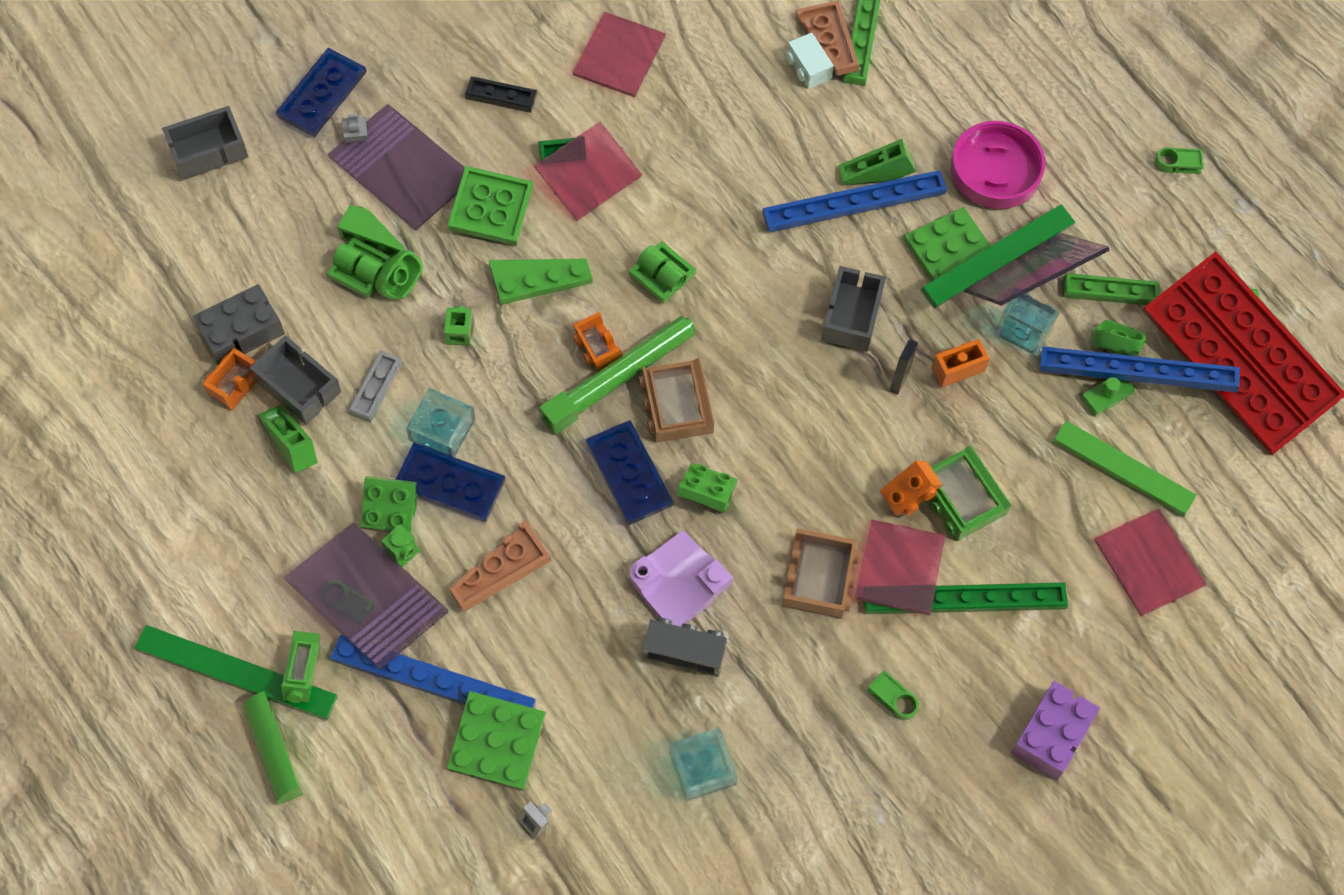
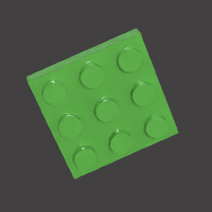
(490, 205)
(946, 243)
(496, 740)

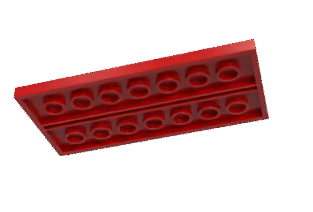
(1222, 322)

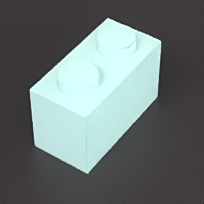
(809, 60)

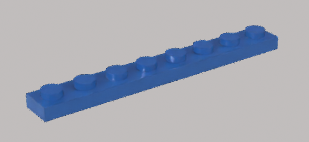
(854, 201)
(1140, 369)
(424, 676)

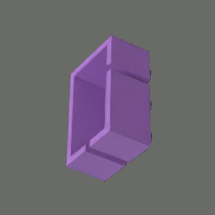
(1055, 730)

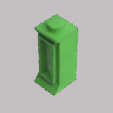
(301, 667)

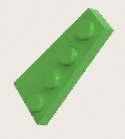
(536, 277)

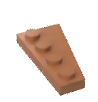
(831, 32)
(510, 562)

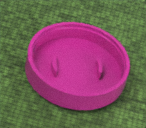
(997, 164)

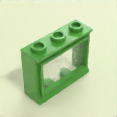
(968, 494)

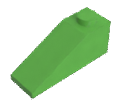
(879, 165)
(365, 227)
(289, 438)

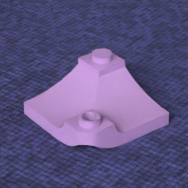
(679, 579)

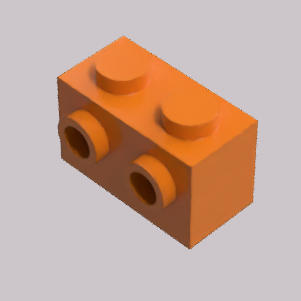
(960, 363)
(911, 488)

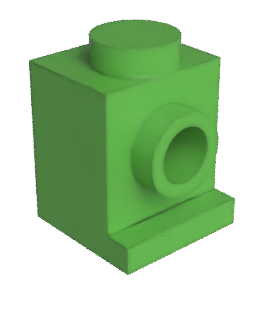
(458, 326)
(400, 545)

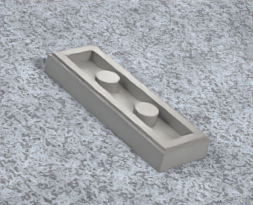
(375, 386)

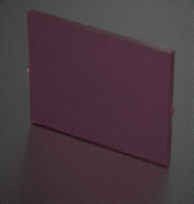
(619, 54)
(588, 171)
(1150, 562)
(900, 567)

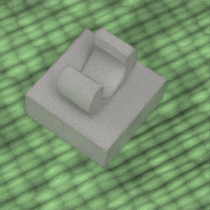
(354, 128)
(534, 818)

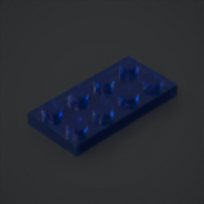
(321, 92)
(629, 472)
(452, 482)

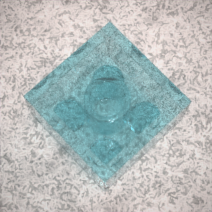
(1027, 323)
(441, 423)
(703, 764)

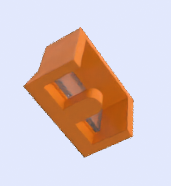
(596, 341)
(231, 379)

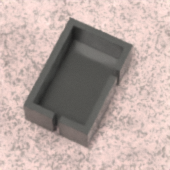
(205, 142)
(853, 309)
(242, 318)
(295, 385)
(684, 646)

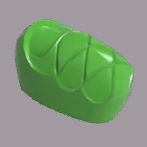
(399, 275)
(1117, 338)

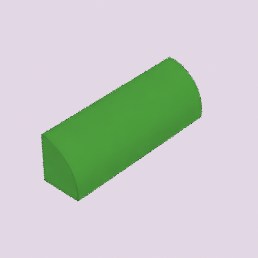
(272, 748)

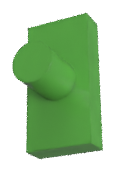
(1107, 395)

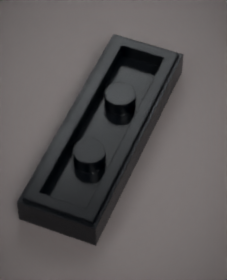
(501, 94)
(903, 366)

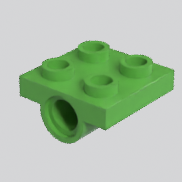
(357, 266)
(661, 271)
(707, 487)
(388, 503)

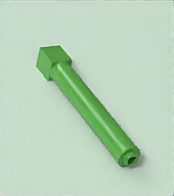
(565, 408)

